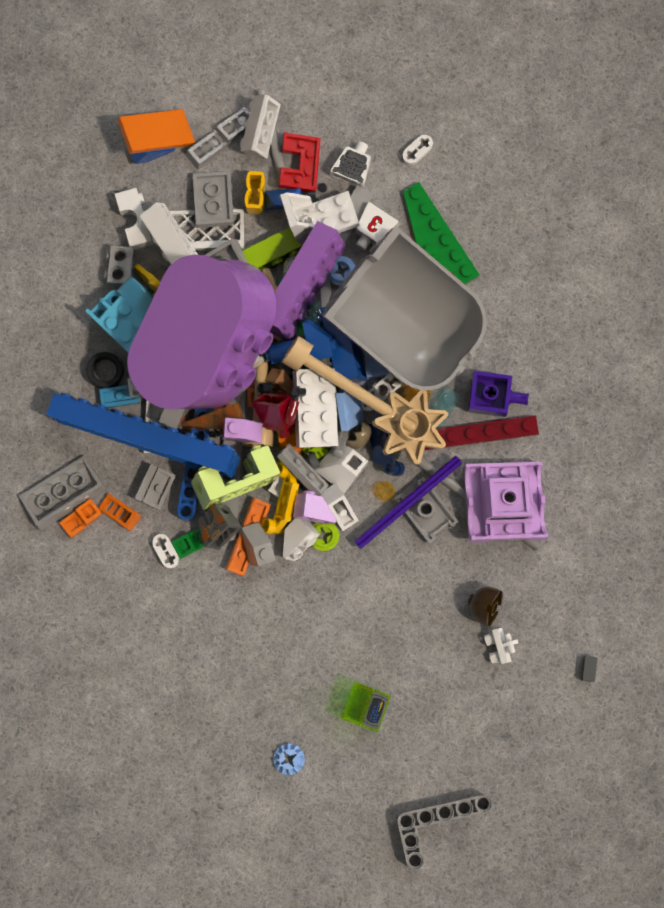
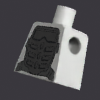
(352, 165)

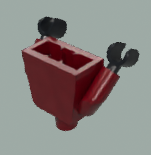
(276, 410)

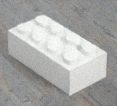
(316, 411)

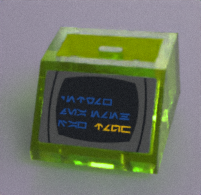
(366, 707)

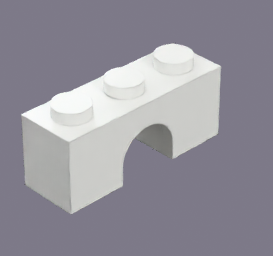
(131, 203)

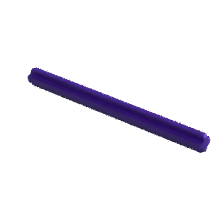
(408, 502)

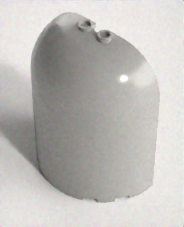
(409, 313)

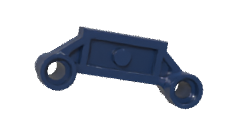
(378, 440)

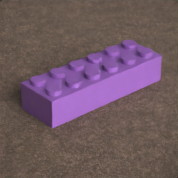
(305, 278)

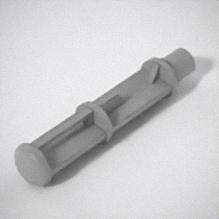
(342, 439)

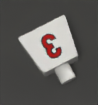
(373, 226)

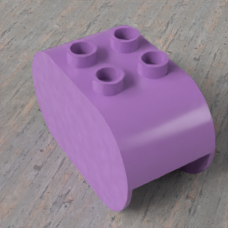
(202, 333)

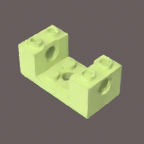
(261, 472)

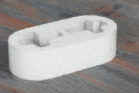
(415, 147)
(169, 548)

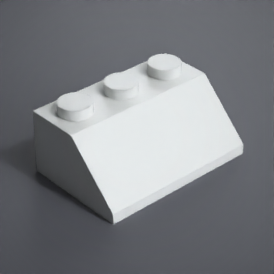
(260, 126)

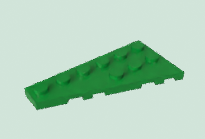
(435, 235)

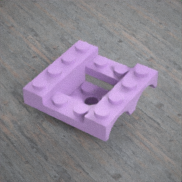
(485, 500)

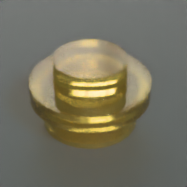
(385, 491)

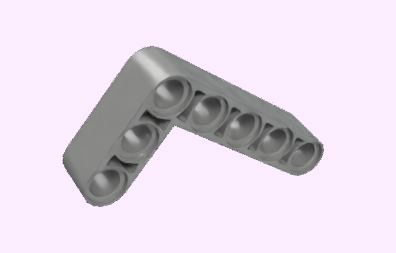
(435, 819)

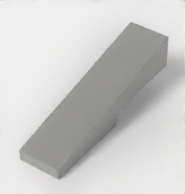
(218, 139)

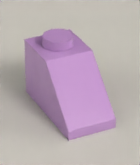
(242, 430)
(312, 508)

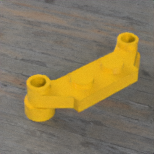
(285, 503)

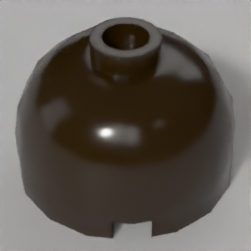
(484, 605)

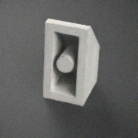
(340, 507)

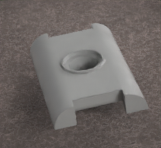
(430, 523)

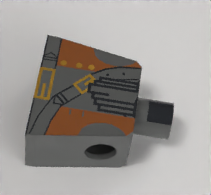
(218, 526)

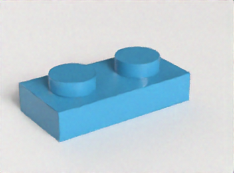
(117, 397)

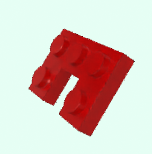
(307, 173)

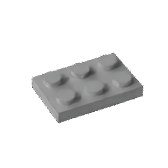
(213, 199)

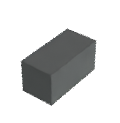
(589, 669)

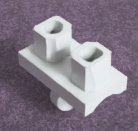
(497, 637)

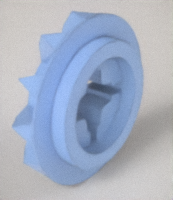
(345, 263)
(298, 761)

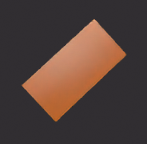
(156, 131)

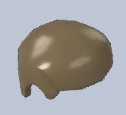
(359, 438)

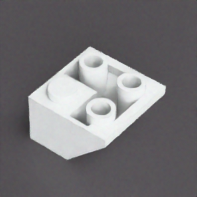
(342, 470)

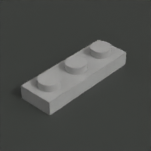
(302, 470)

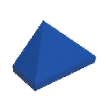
(273, 199)

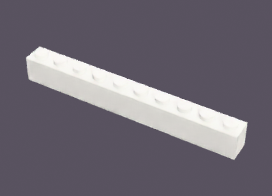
(172, 240)

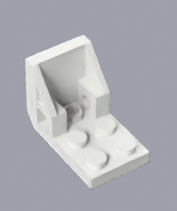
(333, 211)

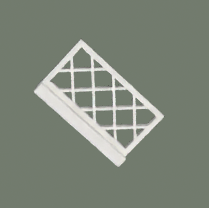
(203, 247)

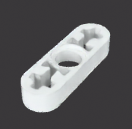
(397, 384)

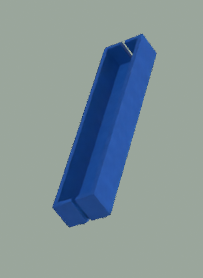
(143, 435)

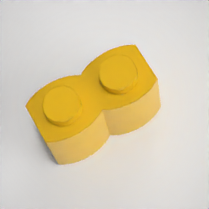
(255, 190)

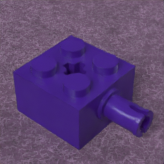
(501, 390)

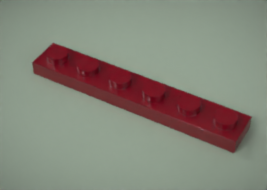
(488, 431)

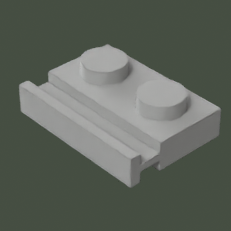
(154, 486)

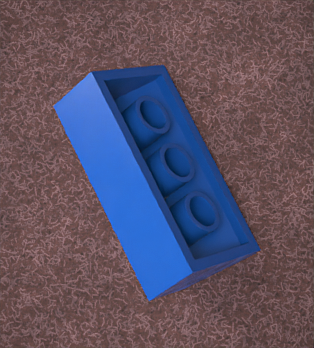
(348, 356)

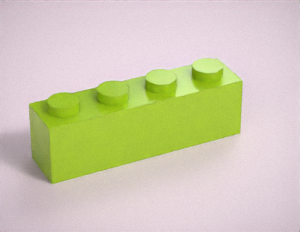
(273, 250)

